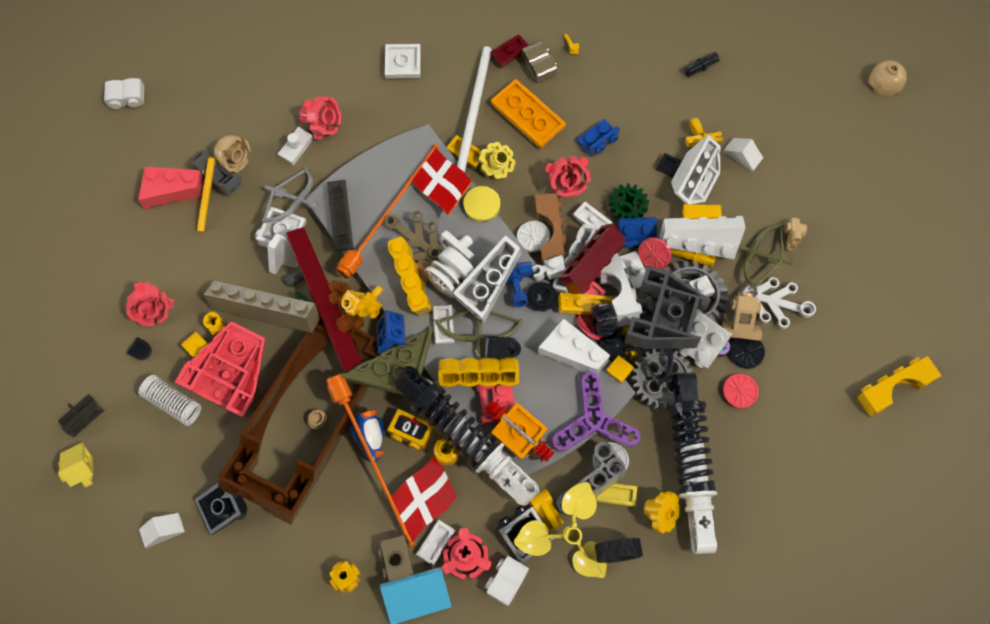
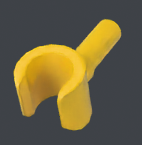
(573, 47)

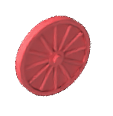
(654, 253)
(585, 324)
(740, 391)

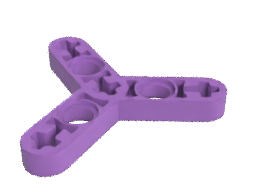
(600, 427)

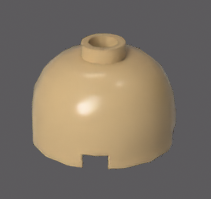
(888, 78)
(231, 153)

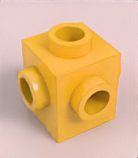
(350, 582)

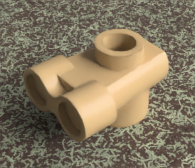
(795, 233)

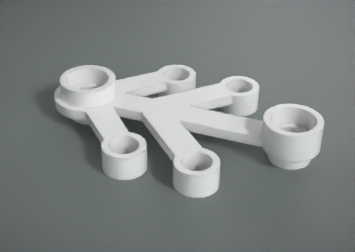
(774, 302)

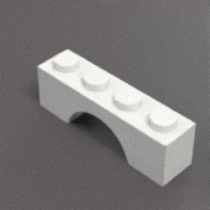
(625, 304)

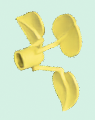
(577, 502)

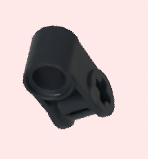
(497, 347)

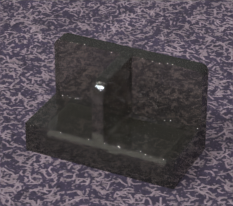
(80, 415)

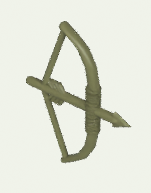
(773, 257)
(479, 337)

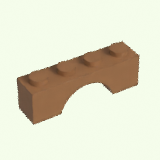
(547, 210)

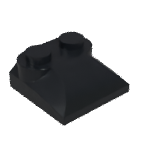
(220, 508)

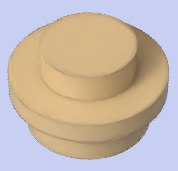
(317, 419)

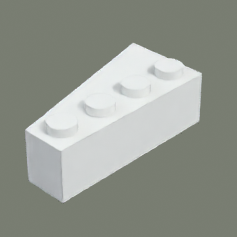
(703, 235)

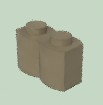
(539, 61)

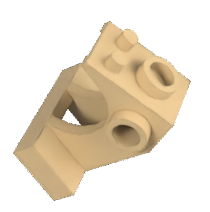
(744, 304)

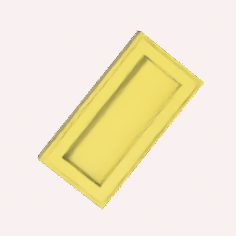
(618, 495)

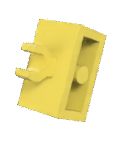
(76, 466)

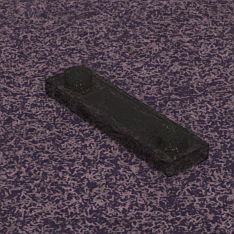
(340, 216)

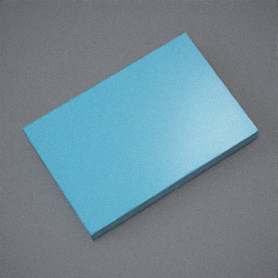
(415, 596)

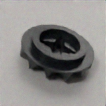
(541, 288)

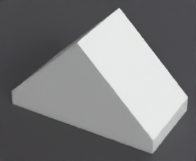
(744, 152)
(161, 529)

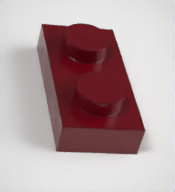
(509, 51)

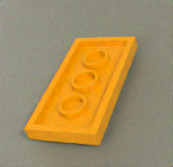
(528, 113)

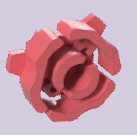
(320, 115)
(568, 174)
(148, 301)
(464, 542)

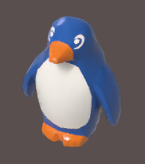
(372, 431)

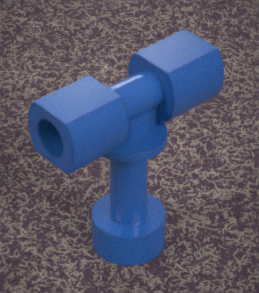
(523, 270)

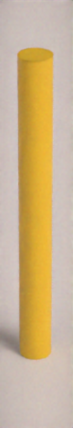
(206, 194)

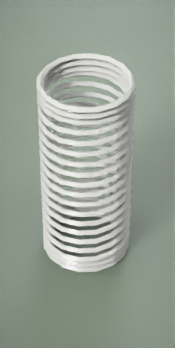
(184, 414)

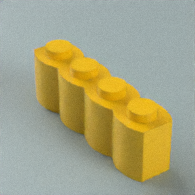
(410, 279)
(472, 372)

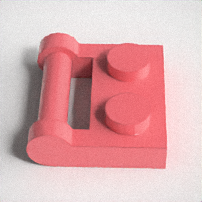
(501, 393)

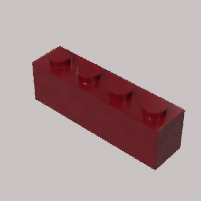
(592, 259)

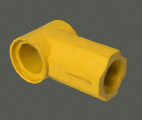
(545, 509)

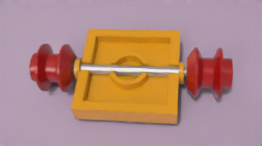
(519, 431)

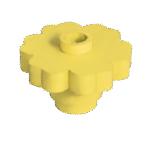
(496, 161)

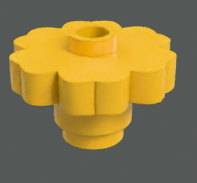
(663, 511)

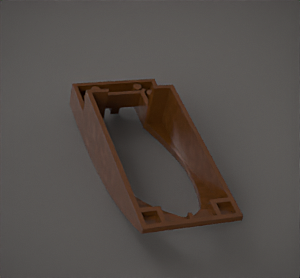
(238, 475)

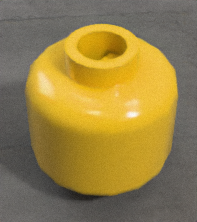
(443, 457)

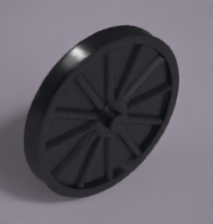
(747, 352)

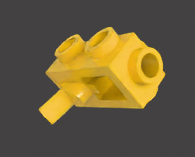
(362, 303)

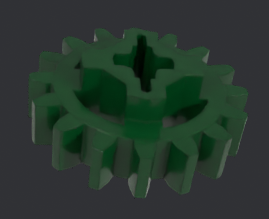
(629, 196)

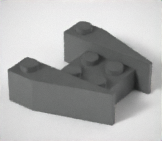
(672, 315)

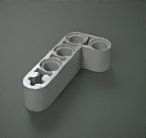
(604, 471)

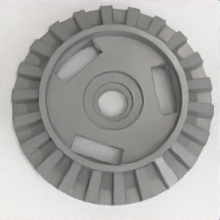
(720, 295)

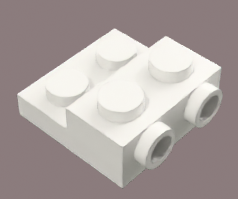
(268, 230)
(711, 343)

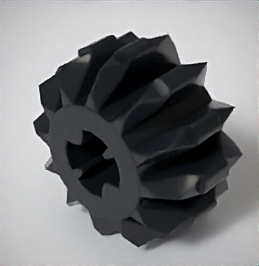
(604, 319)

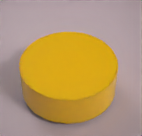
(696, 126)

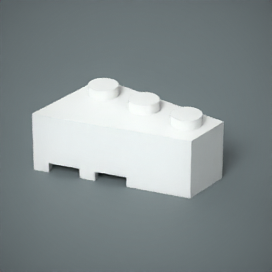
(573, 348)

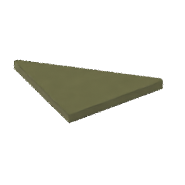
(385, 368)

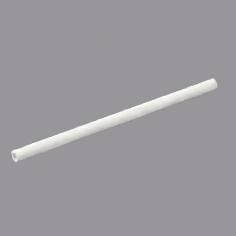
(474, 107)

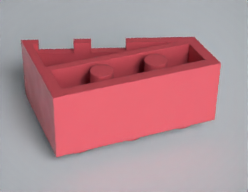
(169, 185)

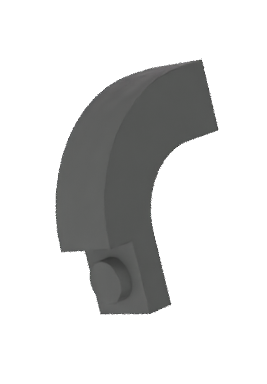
(222, 179)

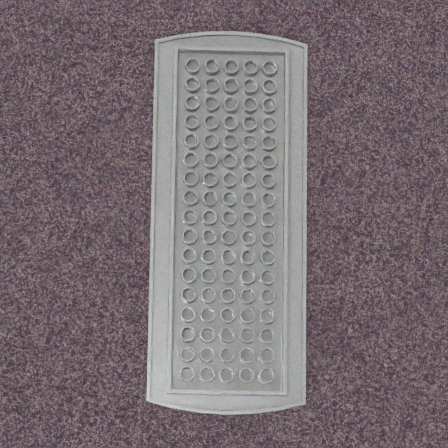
(545, 387)

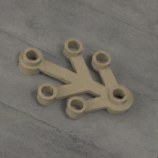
(417, 239)

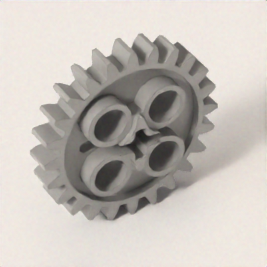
(660, 362)

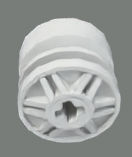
(449, 272)

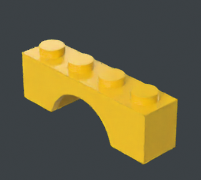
(879, 397)

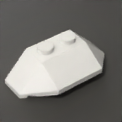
(698, 172)

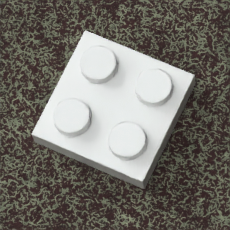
(402, 61)

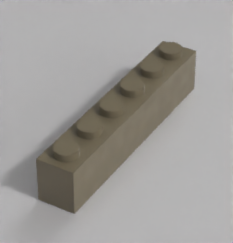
(262, 306)

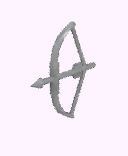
(280, 192)

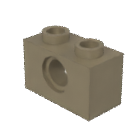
(393, 547)

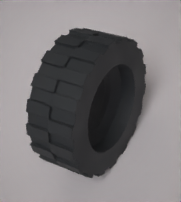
(618, 550)

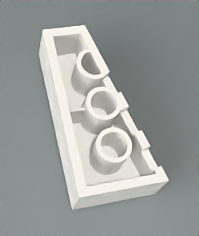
(487, 280)

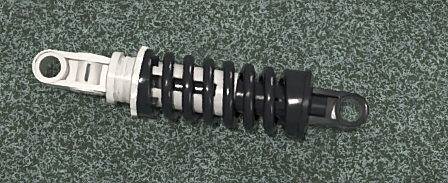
(465, 435)
(693, 462)

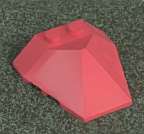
(226, 369)

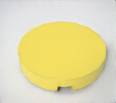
(481, 204)

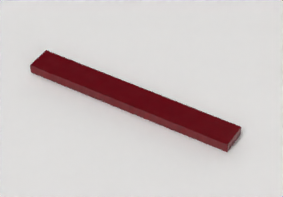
(319, 290)

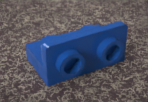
(598, 137)
(637, 230)
(390, 331)

